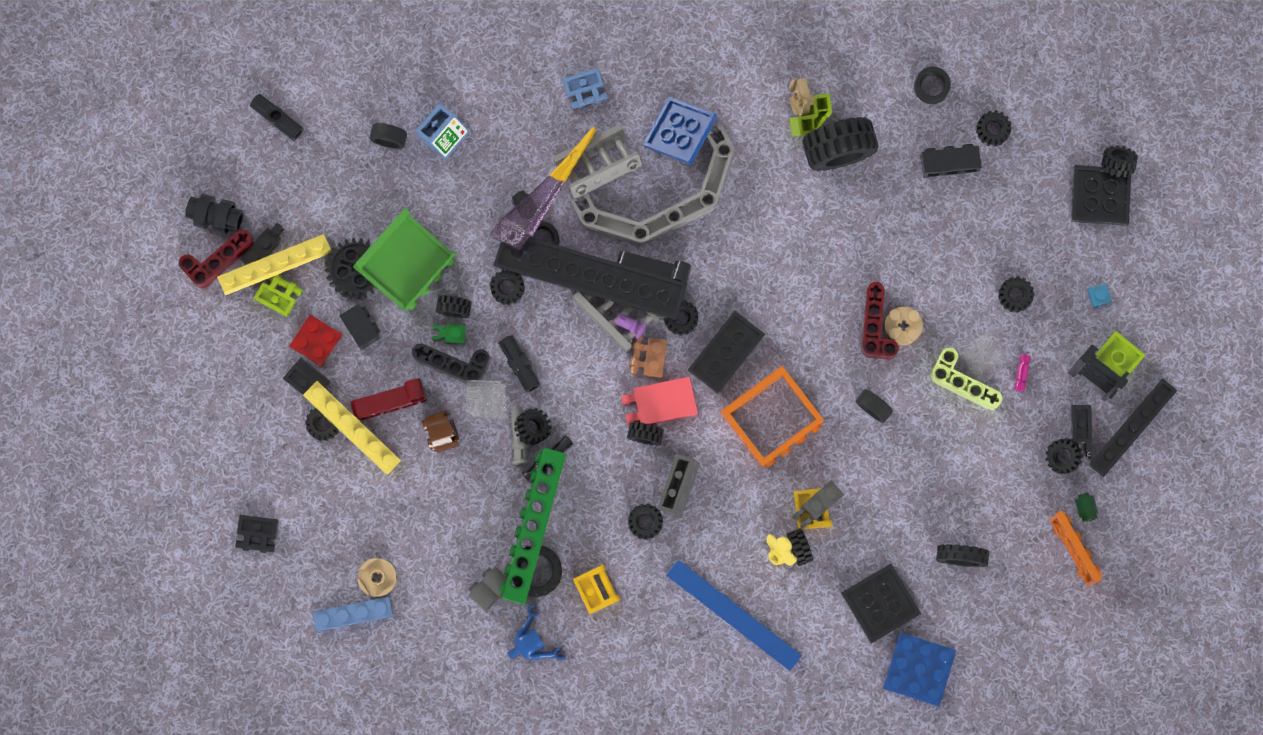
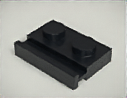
(303, 376)

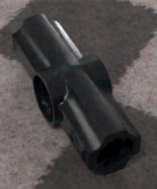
(268, 110)
(519, 363)

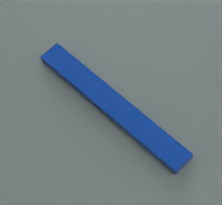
(734, 615)

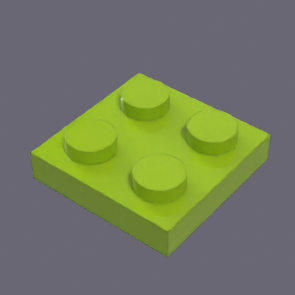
(1119, 354)

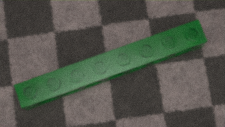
(555, 461)

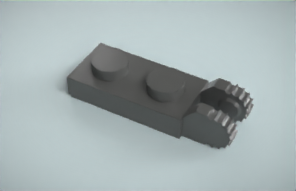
(819, 503)

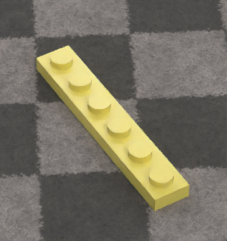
(274, 264)
(351, 427)

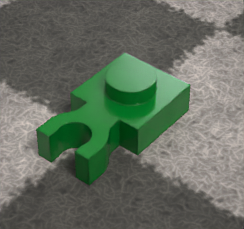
(452, 333)

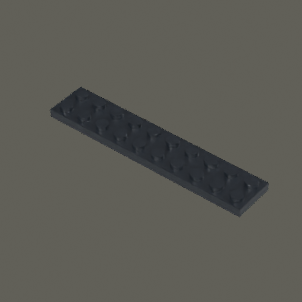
(594, 276)

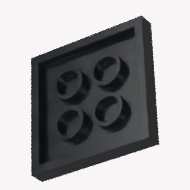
(1100, 196)
(880, 603)

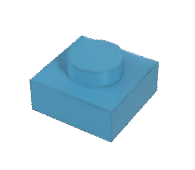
(1099, 295)

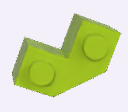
(818, 113)

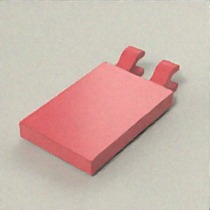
(662, 402)

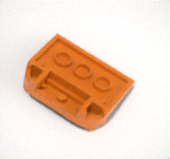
(1072, 540)

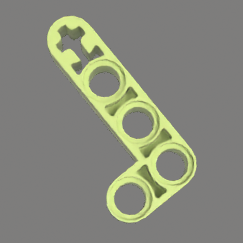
(967, 382)

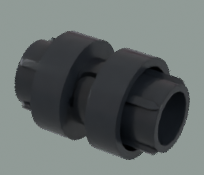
(206, 212)

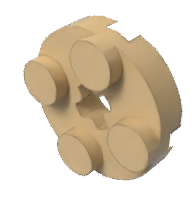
(801, 97)
(911, 318)
(378, 566)

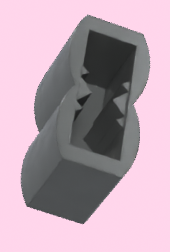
(487, 591)

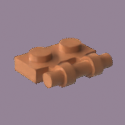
(654, 360)

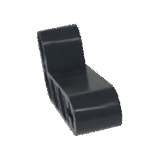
(677, 271)
(449, 361)

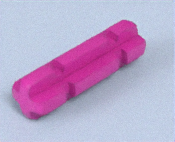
(1022, 372)

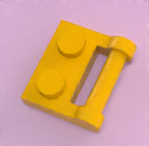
(801, 498)
(590, 592)

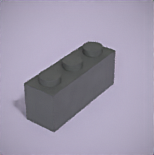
(678, 485)

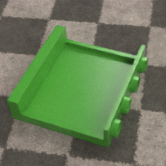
(404, 261)

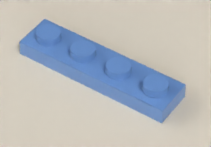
(352, 614)

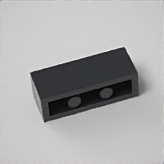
(950, 161)

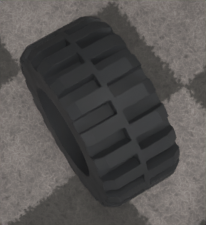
(840, 144)

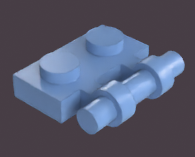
(582, 84)

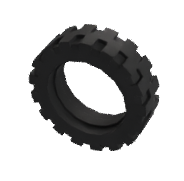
(962, 555)
(556, 574)

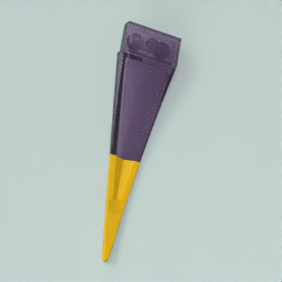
(527, 215)

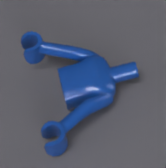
(530, 642)

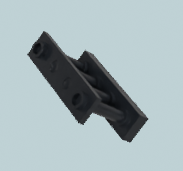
(1098, 373)

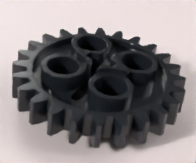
(348, 283)

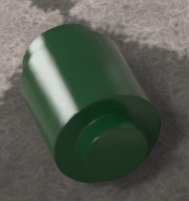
(1086, 507)

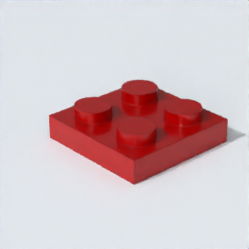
(315, 340)

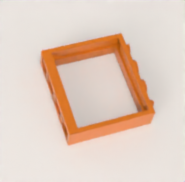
(785, 448)

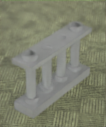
(598, 145)
(610, 327)

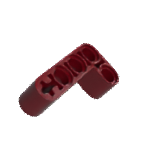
(218, 256)
(876, 320)
(389, 400)

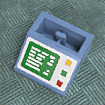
(442, 131)

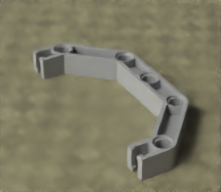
(660, 224)

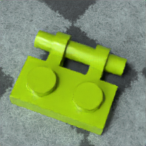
(276, 300)

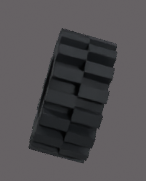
(993, 117)
(1119, 161)
(1016, 283)
(507, 298)
(453, 306)
(689, 325)
(314, 431)
(524, 431)
(645, 433)
(1074, 450)
(642, 510)
(800, 547)

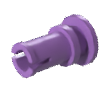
(631, 325)

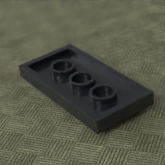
(726, 352)

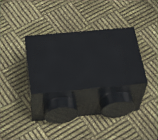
(360, 327)

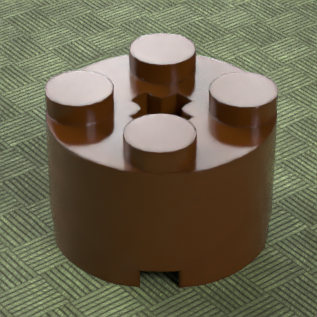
(441, 431)

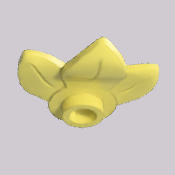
(780, 550)

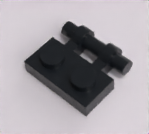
(256, 527)

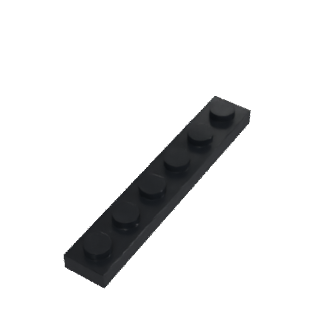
(1132, 427)

